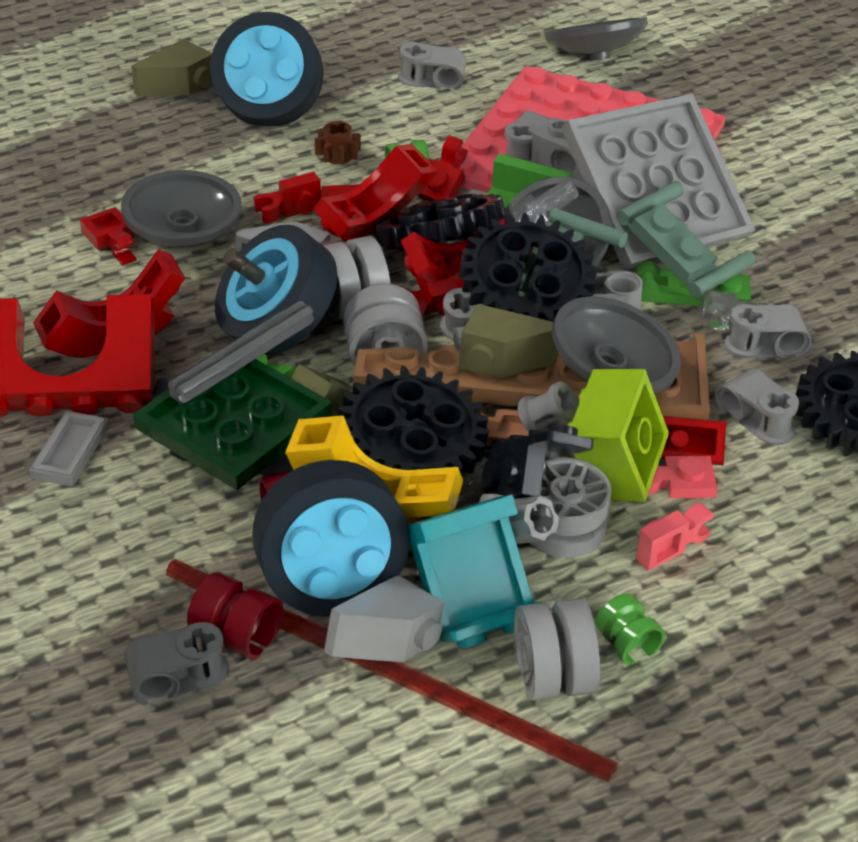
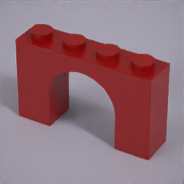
(118, 377)

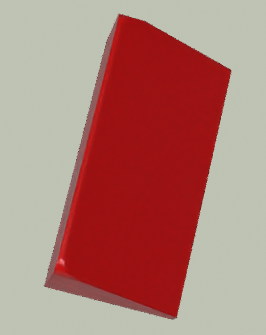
(695, 438)

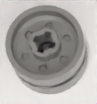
(359, 266)
(383, 319)
(581, 501)
(557, 649)

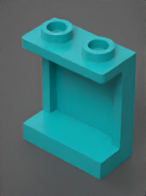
(473, 568)

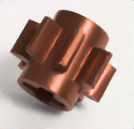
(337, 143)

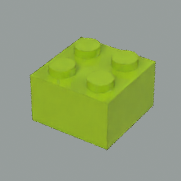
(626, 428)

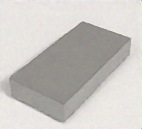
(69, 448)

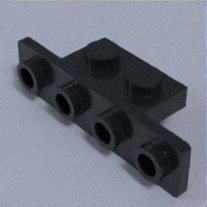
(519, 463)

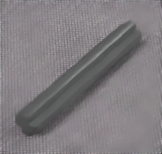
(240, 352)

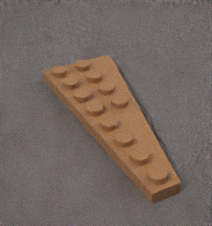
(683, 399)

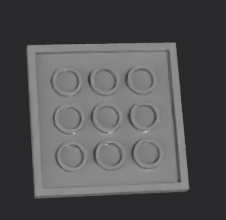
(645, 149)

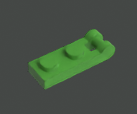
(677, 292)

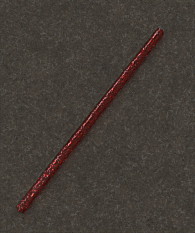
(437, 691)

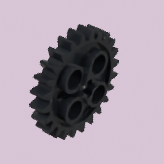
(442, 220)
(497, 259)
(830, 401)
(416, 421)

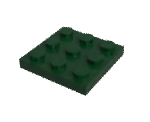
(234, 424)

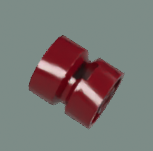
(236, 613)

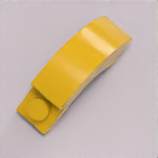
(416, 491)

